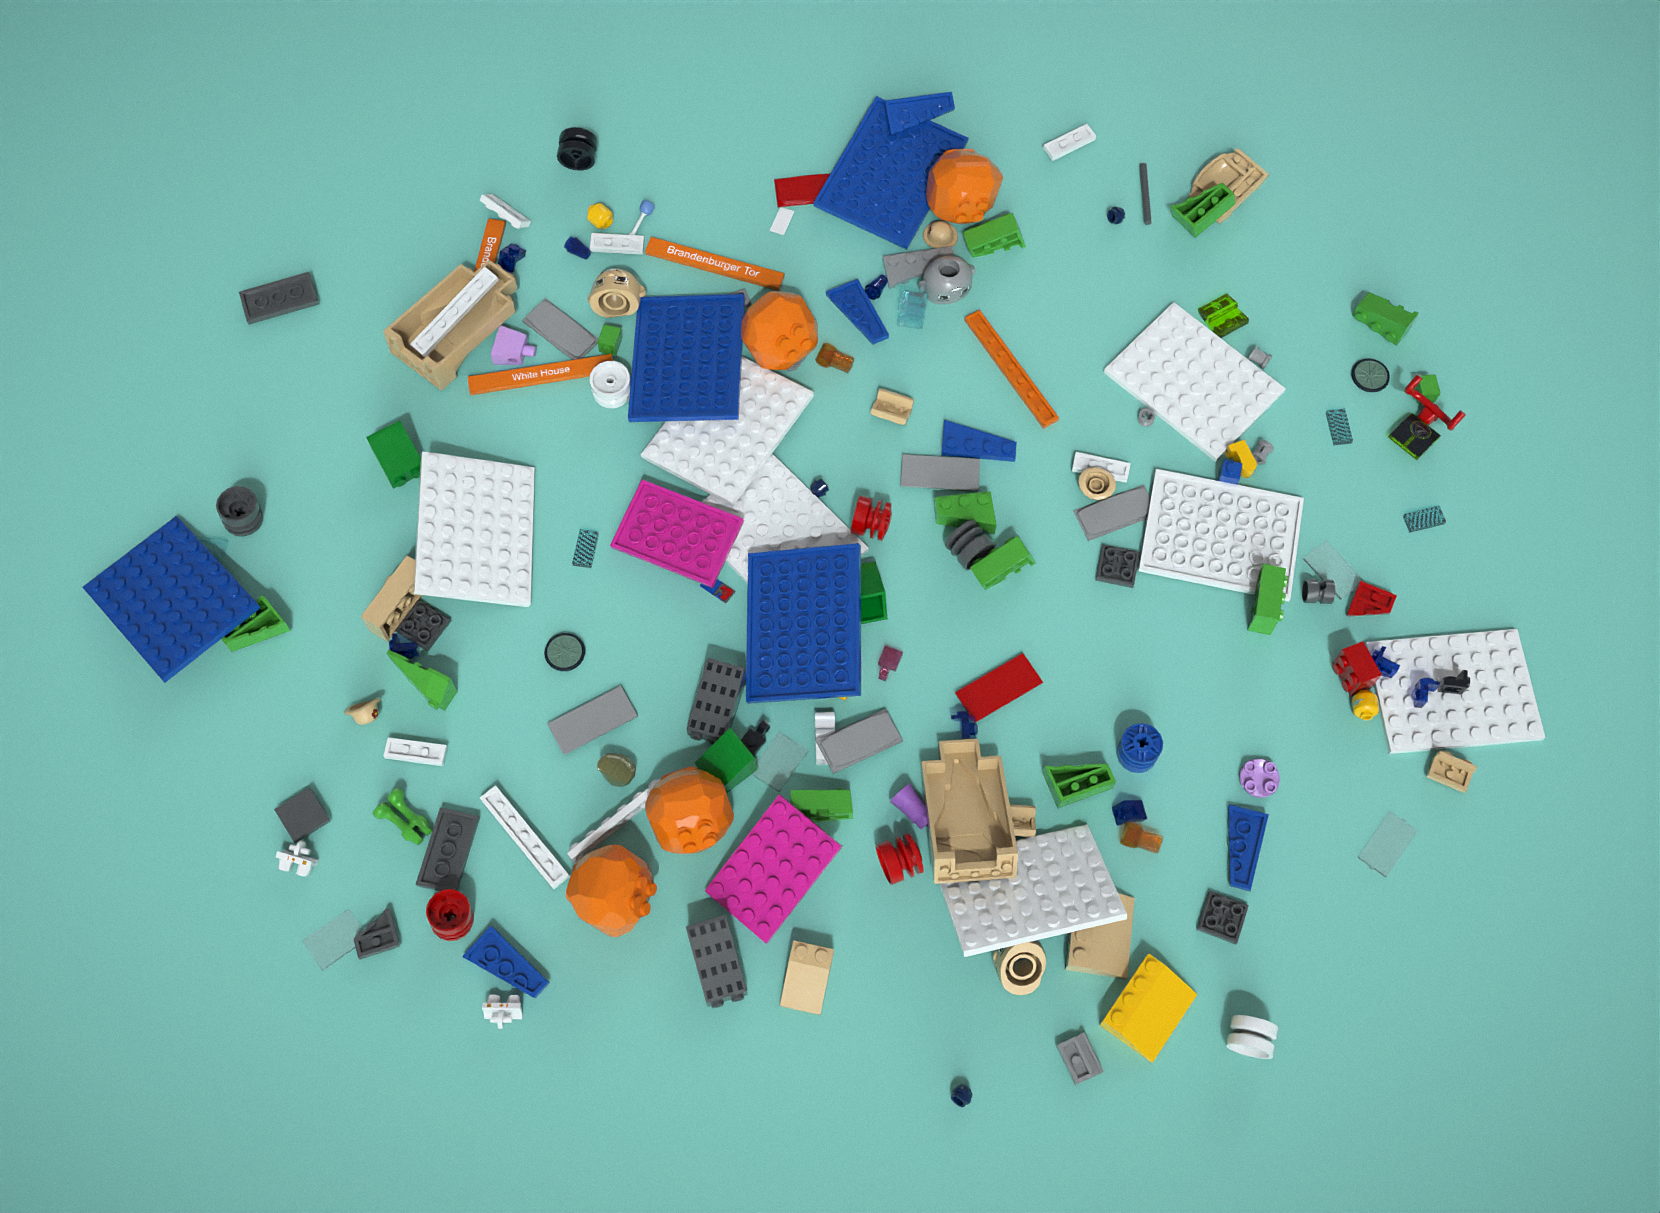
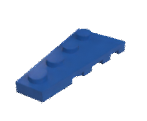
(913, 111)
(857, 307)
(972, 443)
(1245, 843)
(501, 959)

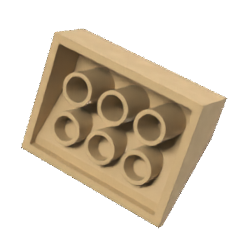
(1102, 948)

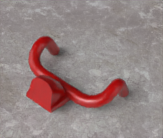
(1430, 411)

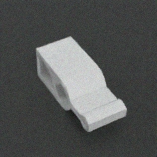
(823, 726)

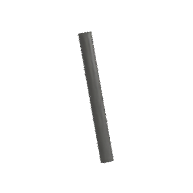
(1145, 194)

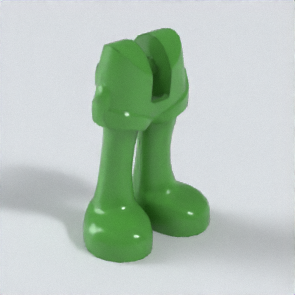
(396, 799)

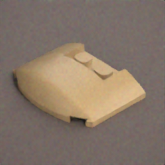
(1235, 172)

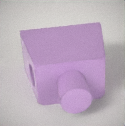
(511, 347)

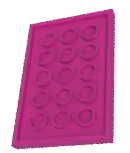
(677, 533)
(773, 868)

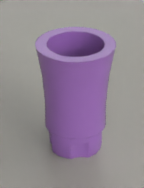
(911, 806)

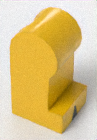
(1241, 453)

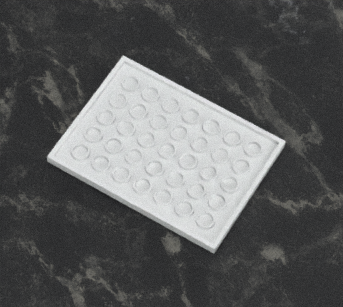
(1194, 381)
(729, 453)
(780, 516)
(474, 530)
(1218, 532)
(1493, 709)
(1056, 891)

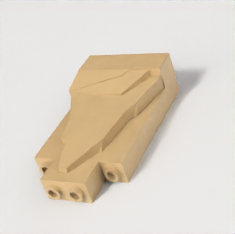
(484, 318)
(968, 815)

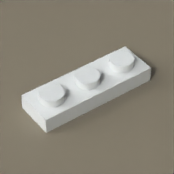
(1069, 142)
(505, 211)
(617, 243)
(1118, 469)
(415, 751)

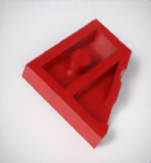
(1370, 601)

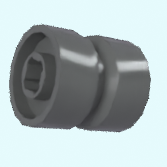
(1318, 591)

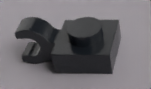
(754, 739)

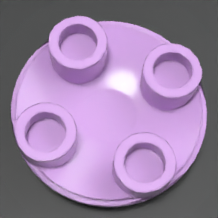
(1259, 778)

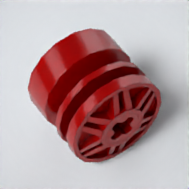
(871, 518)
(902, 857)
(441, 908)

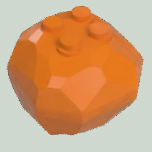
(963, 186)
(779, 330)
(688, 811)
(611, 889)

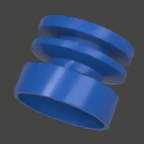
(1133, 756)

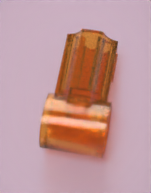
(829, 356)
(1134, 836)

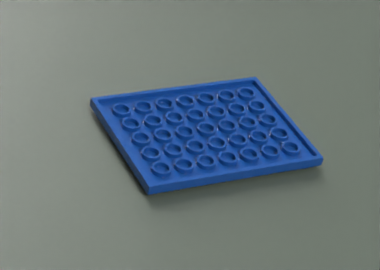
(885, 177)
(687, 358)
(171, 598)
(804, 624)

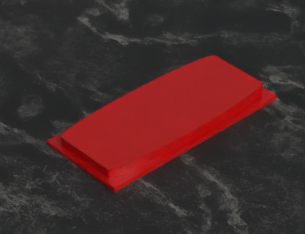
(799, 189)
(999, 687)

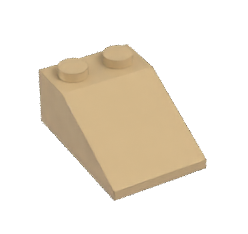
(807, 977)

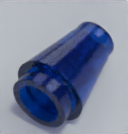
(577, 248)
(876, 287)

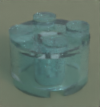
(912, 309)

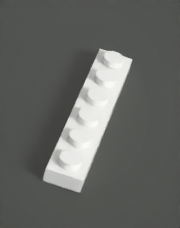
(454, 312)
(610, 825)
(524, 837)

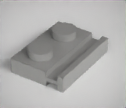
(1079, 1058)

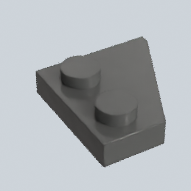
(377, 937)

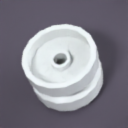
(610, 384)
(1252, 1036)

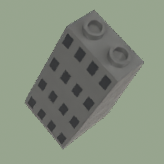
(716, 700)
(716, 961)

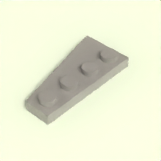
(909, 265)

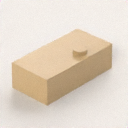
(392, 601)

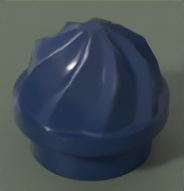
(1116, 215)
(819, 488)
(961, 1095)

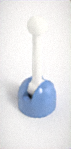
(646, 209)

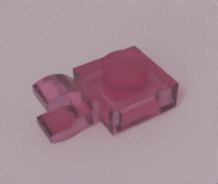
(889, 661)

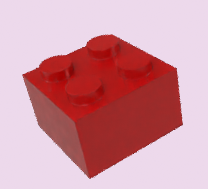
(1356, 668)

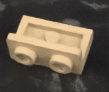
(892, 407)
(1451, 771)
(1023, 820)

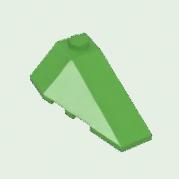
(432, 685)

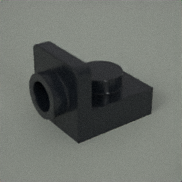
(1455, 685)

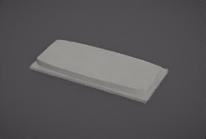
(560, 330)
(940, 472)
(1114, 512)
(592, 720)
(859, 741)

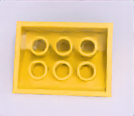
(1149, 1008)

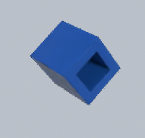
(1230, 472)

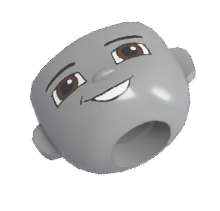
(947, 280)

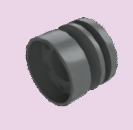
(239, 511)
(969, 544)

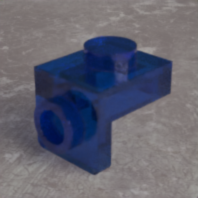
(509, 256)
(407, 650)
(1387, 667)
(1421, 689)
(969, 727)
(1129, 812)

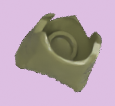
(617, 769)

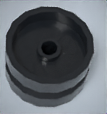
(577, 149)

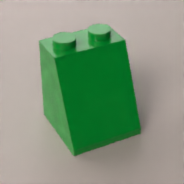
(395, 454)
(872, 594)
(728, 760)

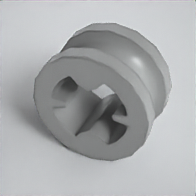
(1149, 413)

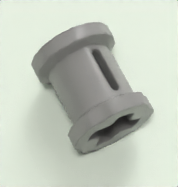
(1260, 357)
(1262, 452)

